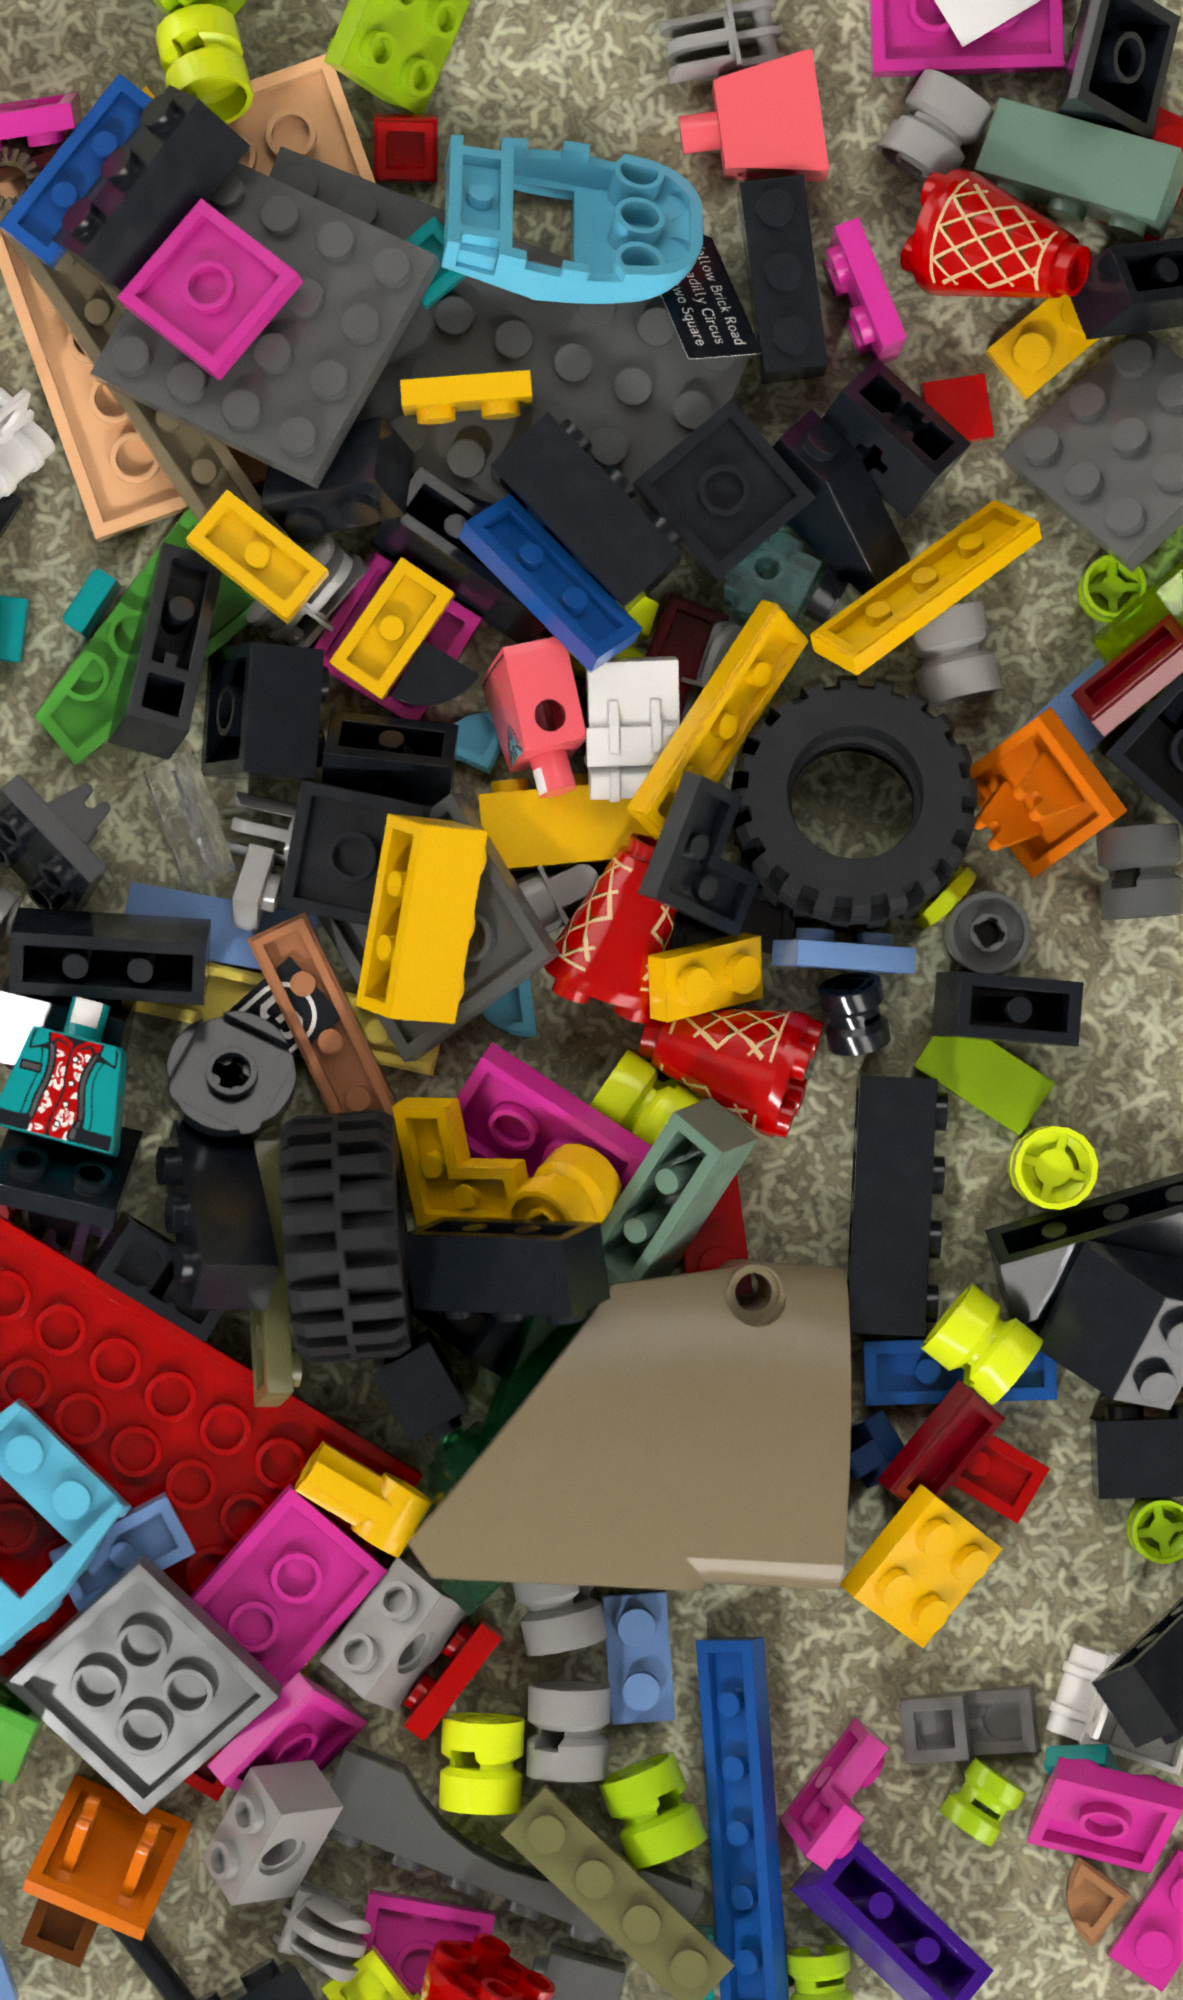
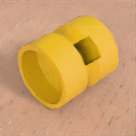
(568, 1186)

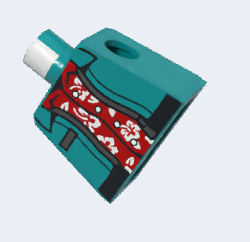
(69, 1083)

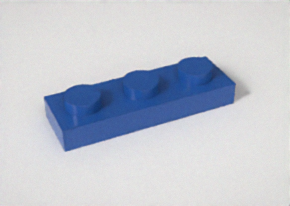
(74, 170)
(550, 583)
(905, 1374)

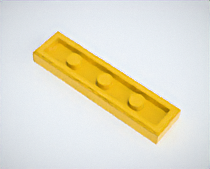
(925, 587)
(722, 711)

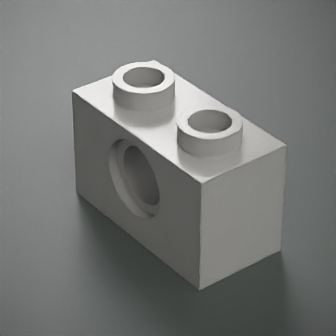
(394, 1635)
(272, 1832)

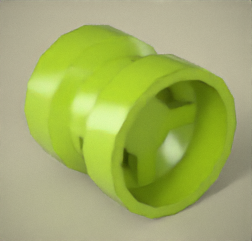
(1114, 584)
(1163, 1537)
(993, 1791)
(820, 1975)

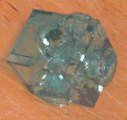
(793, 581)

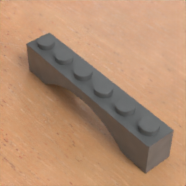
(393, 1814)

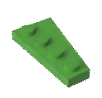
(84, 699)

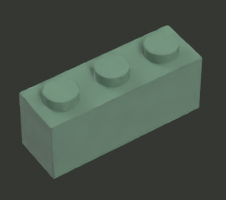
(1082, 169)
(674, 1191)

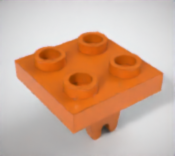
(1042, 794)
(107, 1858)

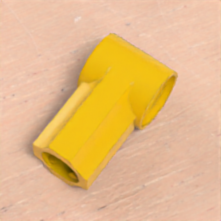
(377, 1505)

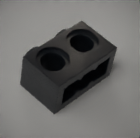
(142, 1267)

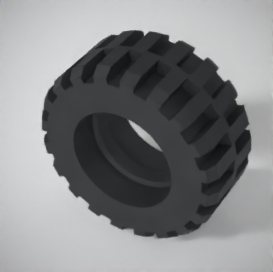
(869, 723)
(345, 1236)

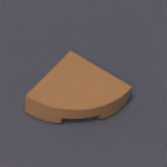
(1092, 1899)

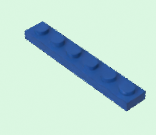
(742, 1816)

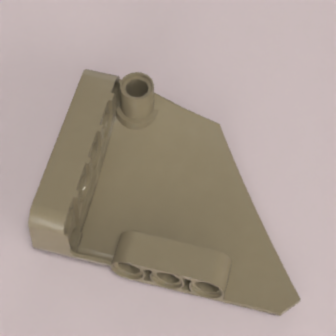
(671, 1445)

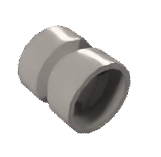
(939, 122)
(953, 656)
(559, 1617)
(568, 1731)

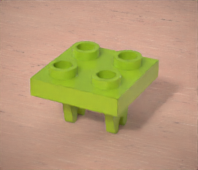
(396, 47)

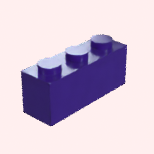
(891, 1928)

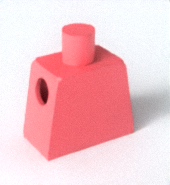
(763, 122)

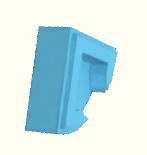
(478, 742)
(514, 1012)

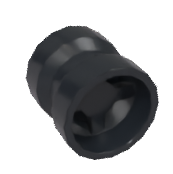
(854, 1013)

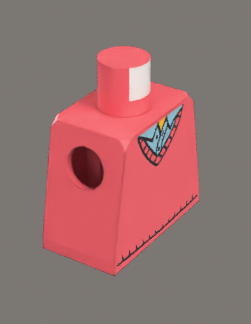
(536, 712)

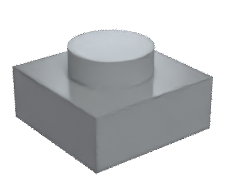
(256, 888)

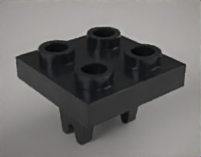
(50, 844)
(65, 1182)

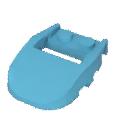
(631, 222)
(68, 1497)

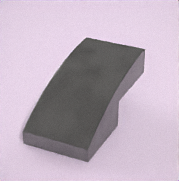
(969, 1724)

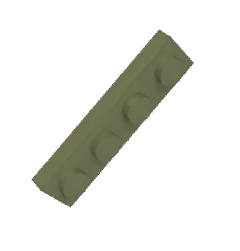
(274, 1362)
(617, 1897)

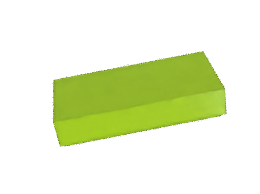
(986, 1079)

